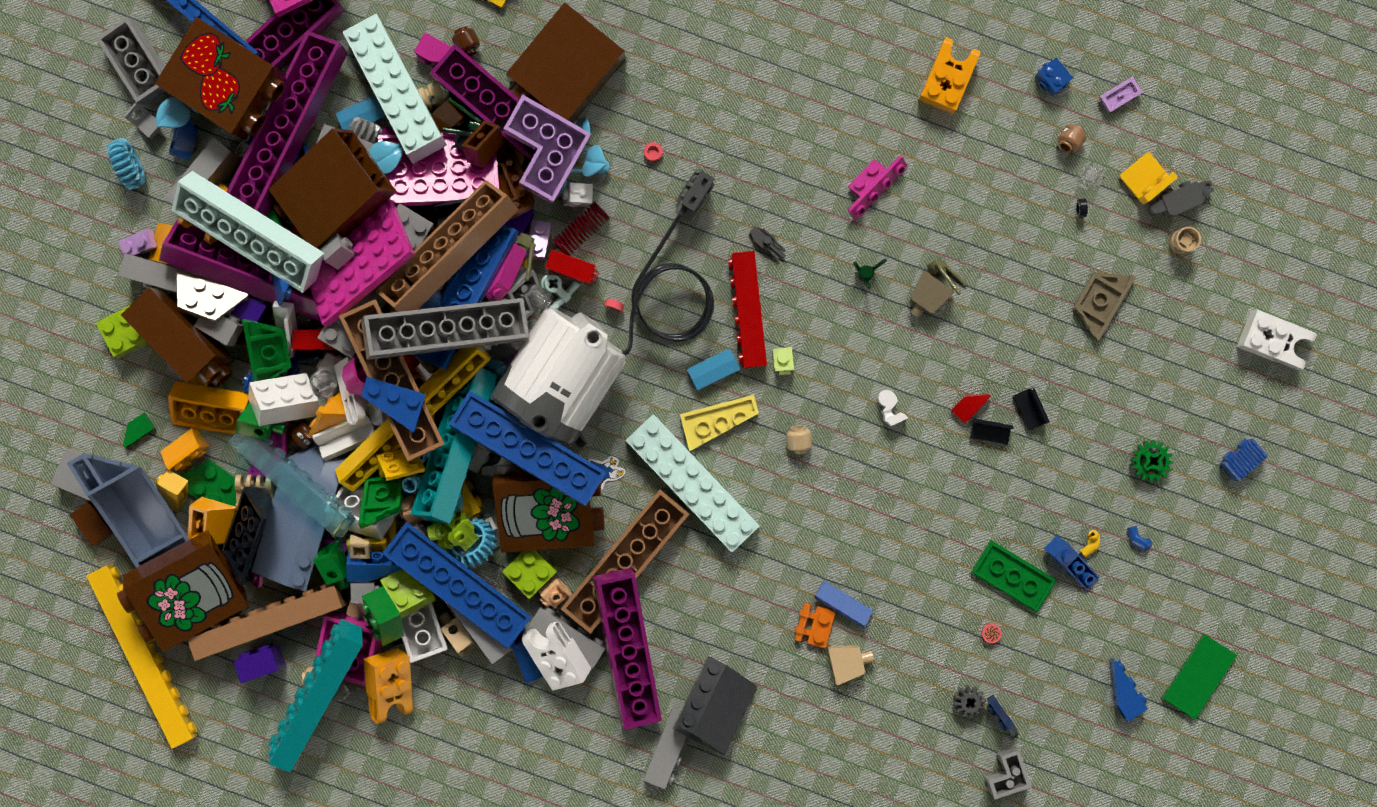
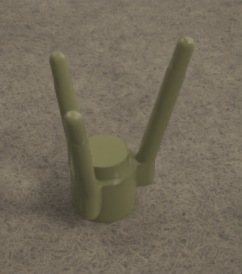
(526, 243)
(939, 268)

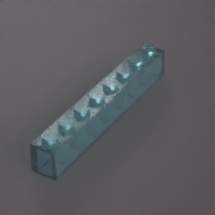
(295, 483)

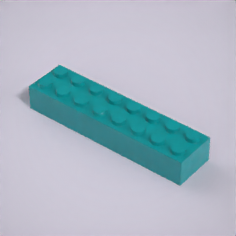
(449, 463)
(314, 695)

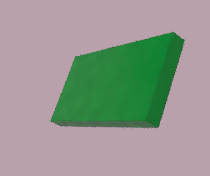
(1013, 576)
(1199, 676)

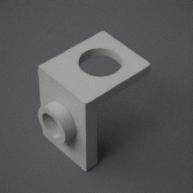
(145, 122)

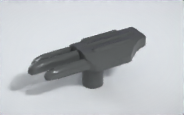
(766, 240)

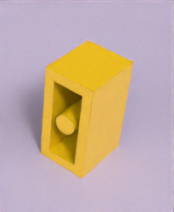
(173, 489)

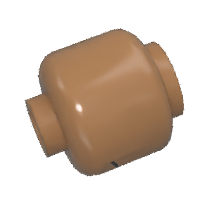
(1071, 138)

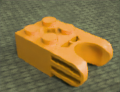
(951, 73)
(388, 683)

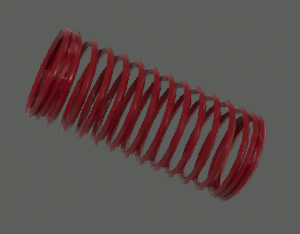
(556, 240)

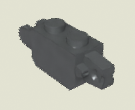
(1182, 199)

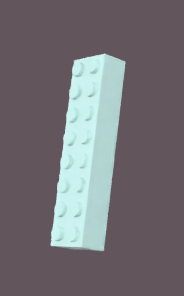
(394, 88)
(247, 231)
(692, 483)

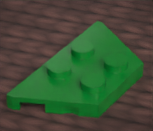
(266, 350)
(211, 482)
(380, 499)

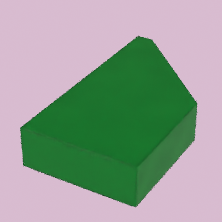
(137, 429)

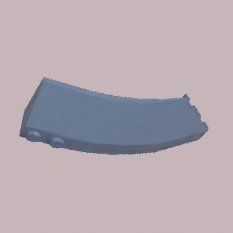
(129, 506)
(290, 533)

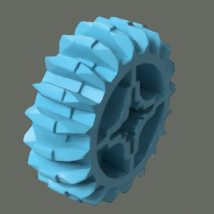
(126, 163)
(480, 549)

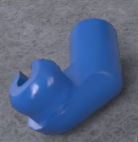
(1138, 541)

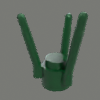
(473, 124)
(866, 272)

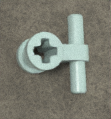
(564, 295)

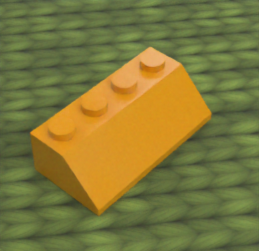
(206, 407)

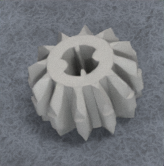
(365, 129)

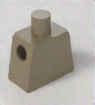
(929, 294)

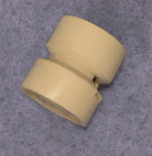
(432, 89)
(1185, 240)

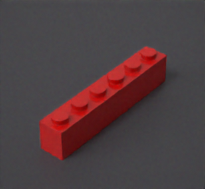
(748, 309)

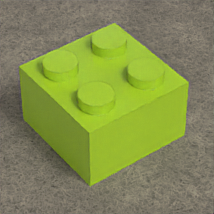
(120, 335)
(530, 571)
(407, 592)

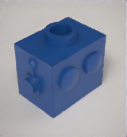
(1053, 77)

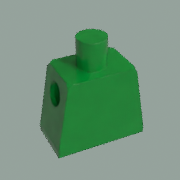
(248, 426)
(332, 564)

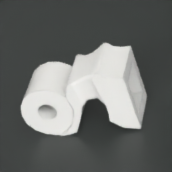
(888, 400)

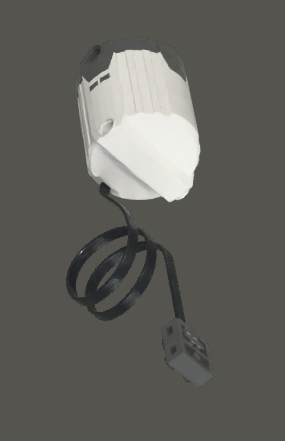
(569, 362)

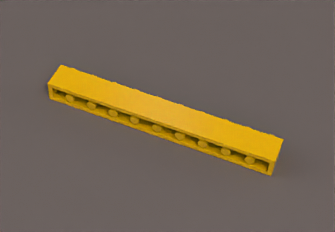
(438, 391)
(143, 659)

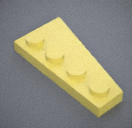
(714, 420)

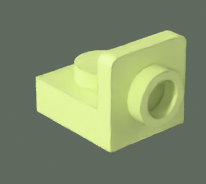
(783, 360)

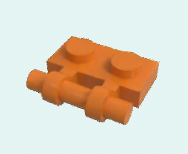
(820, 627)

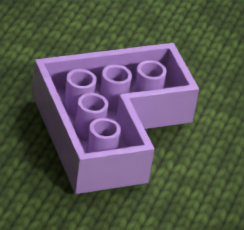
(555, 143)

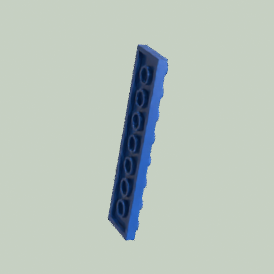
(472, 282)
(527, 448)
(456, 585)

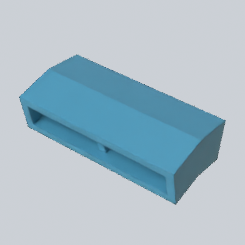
(368, 109)
(713, 369)

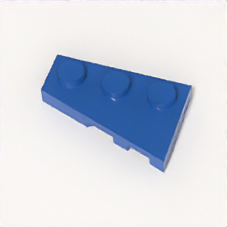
(397, 402)

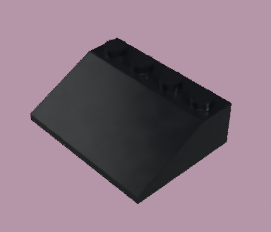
(246, 530)
(715, 706)

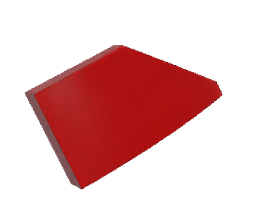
(969, 405)

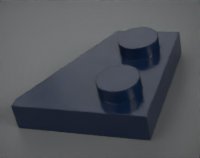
(1005, 722)

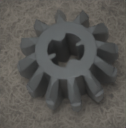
(961, 702)

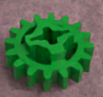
(1146, 455)

